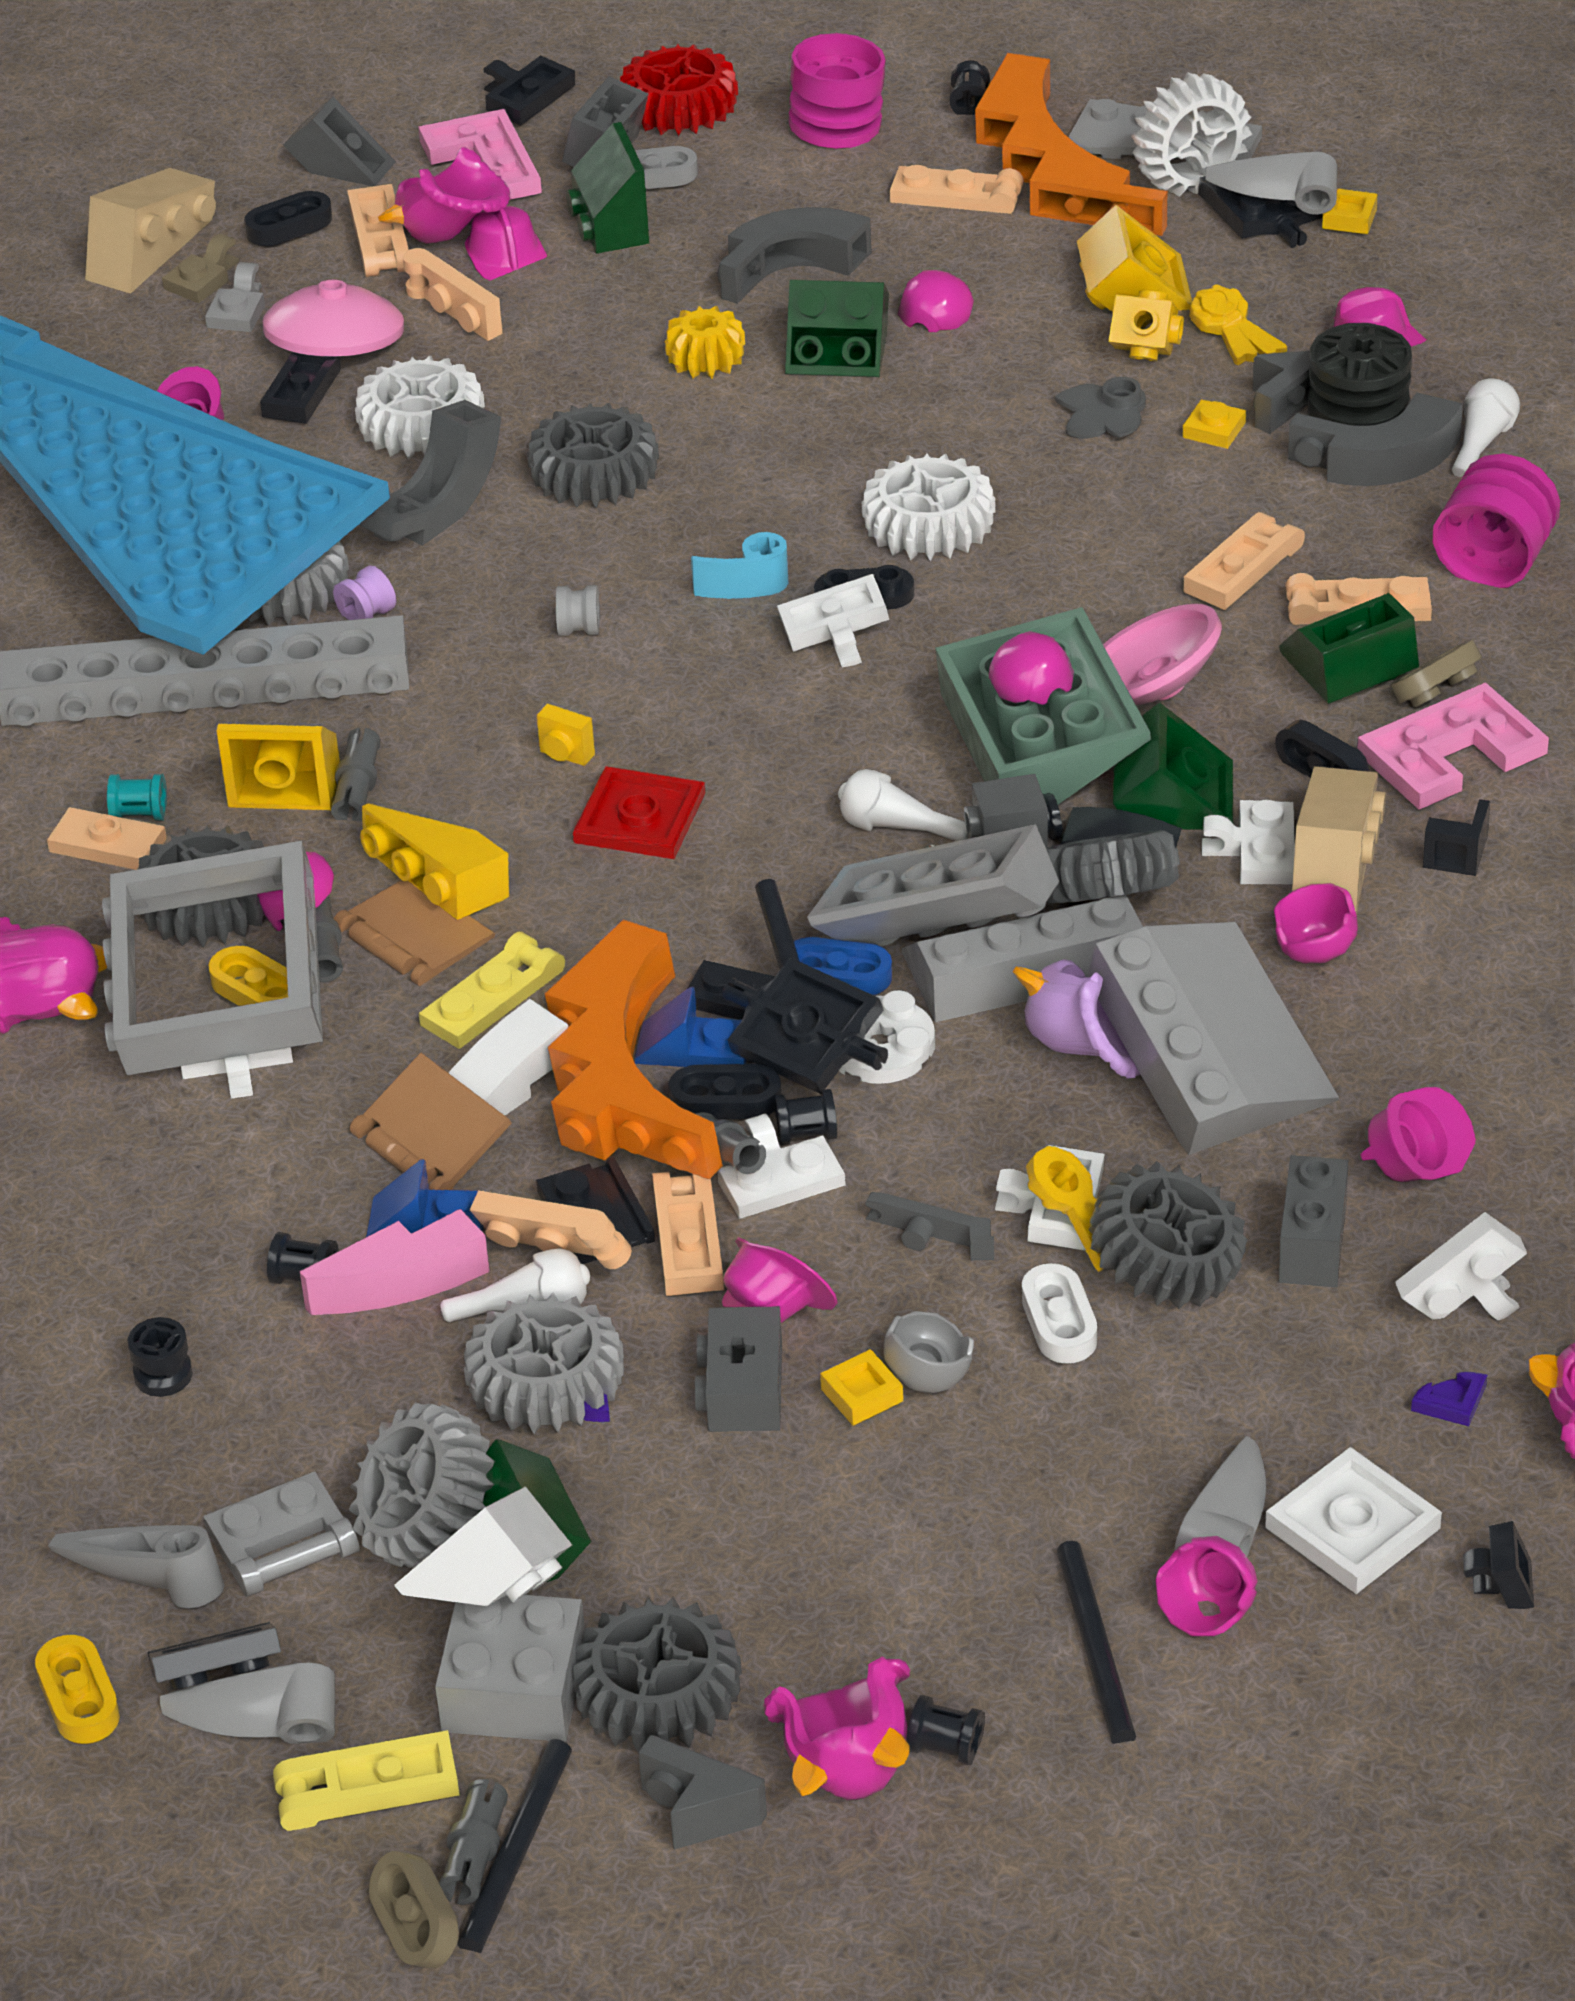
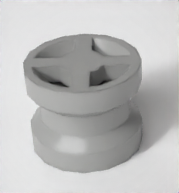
(577, 610)

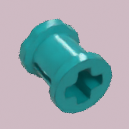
(137, 796)

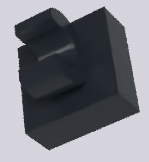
(1502, 1567)

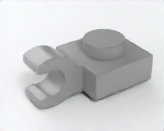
(237, 307)

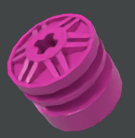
(836, 90)
(1496, 520)

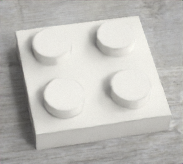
(1353, 1520)

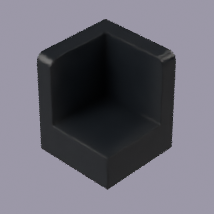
(1457, 845)

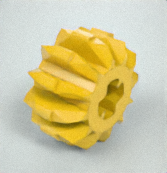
(705, 341)

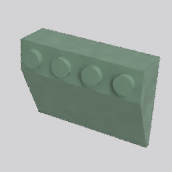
(1064, 740)

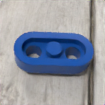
(852, 962)

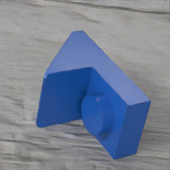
(682, 1039)
(415, 1205)

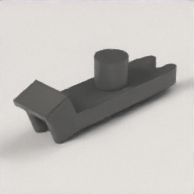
(926, 1221)

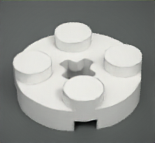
(909, 1040)

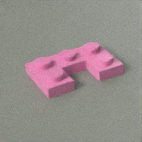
(490, 137)
(1414, 747)

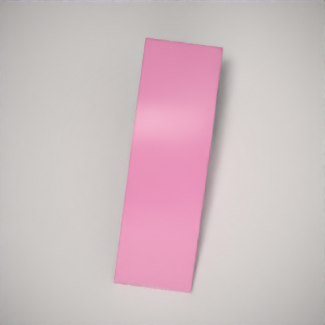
(396, 1267)

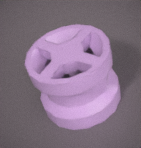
(365, 595)

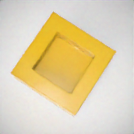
(1352, 212)
(1214, 423)
(565, 735)
(861, 1387)

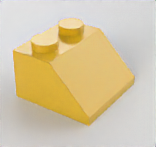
(1126, 258)
(278, 766)

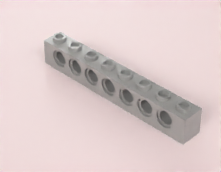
(238, 670)

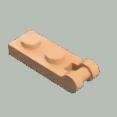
(957, 188)
(379, 242)
(452, 293)
(1242, 560)
(1318, 599)
(550, 1226)
(687, 1234)

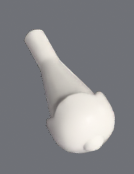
(1488, 410)
(873, 801)
(550, 1272)

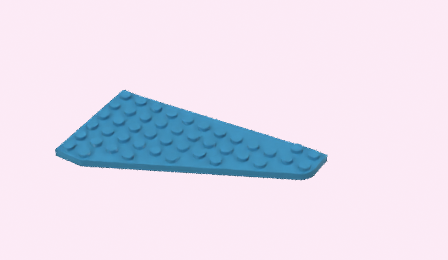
(162, 500)

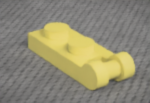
(491, 990)
(365, 1779)

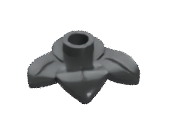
(1104, 408)

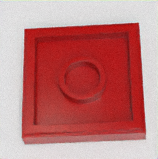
(639, 812)

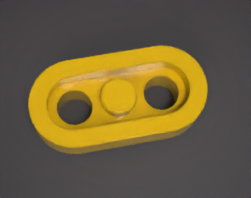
(261, 980)
(79, 1691)

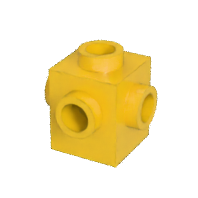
(1134, 314)

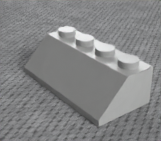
(938, 888)
(976, 966)

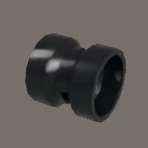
(160, 1356)

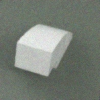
(511, 1057)

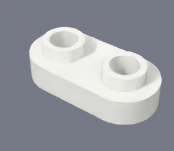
(1065, 1323)

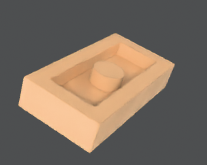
(104, 838)

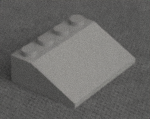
(1207, 1031)

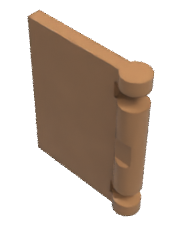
(412, 931)
(430, 1119)

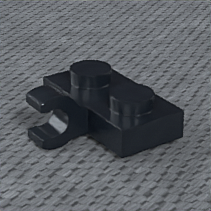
(527, 90)

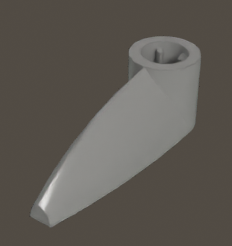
(1299, 177)
(1230, 1501)
(151, 1556)
(271, 1702)

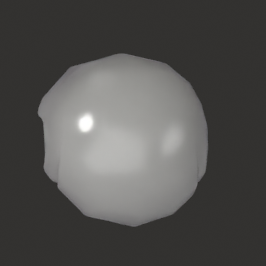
(927, 1352)

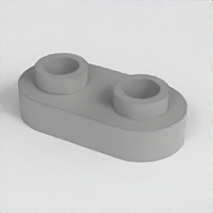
(668, 166)

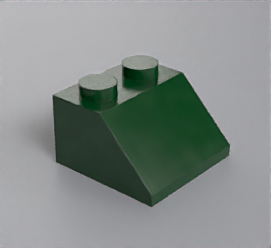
(610, 194)
(1174, 775)

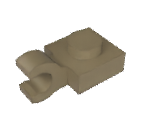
(200, 277)

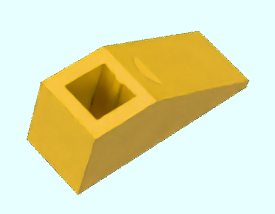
(443, 860)

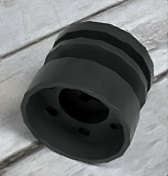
(1359, 374)

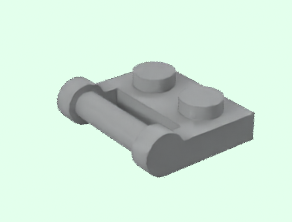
(276, 1520)

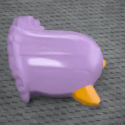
(1068, 1016)

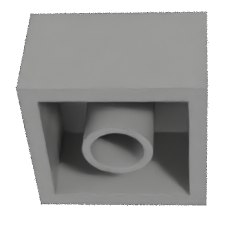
(511, 1668)

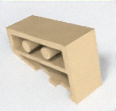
(144, 225)
(1338, 829)

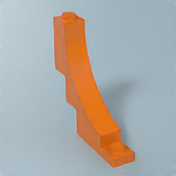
(1062, 176)

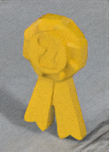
(1225, 314)
(1067, 1187)

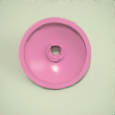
(333, 321)
(1164, 650)

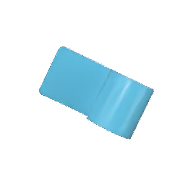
(757, 574)

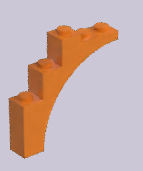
(603, 1093)

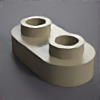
(1452, 665)
(413, 1909)

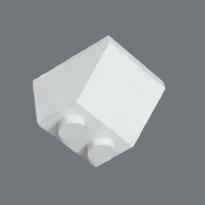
(492, 1556)

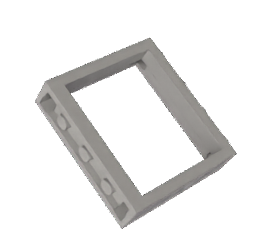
(223, 1031)

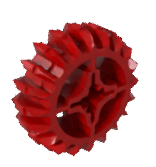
(683, 87)

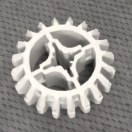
(1178, 130)
(399, 401)
(928, 506)

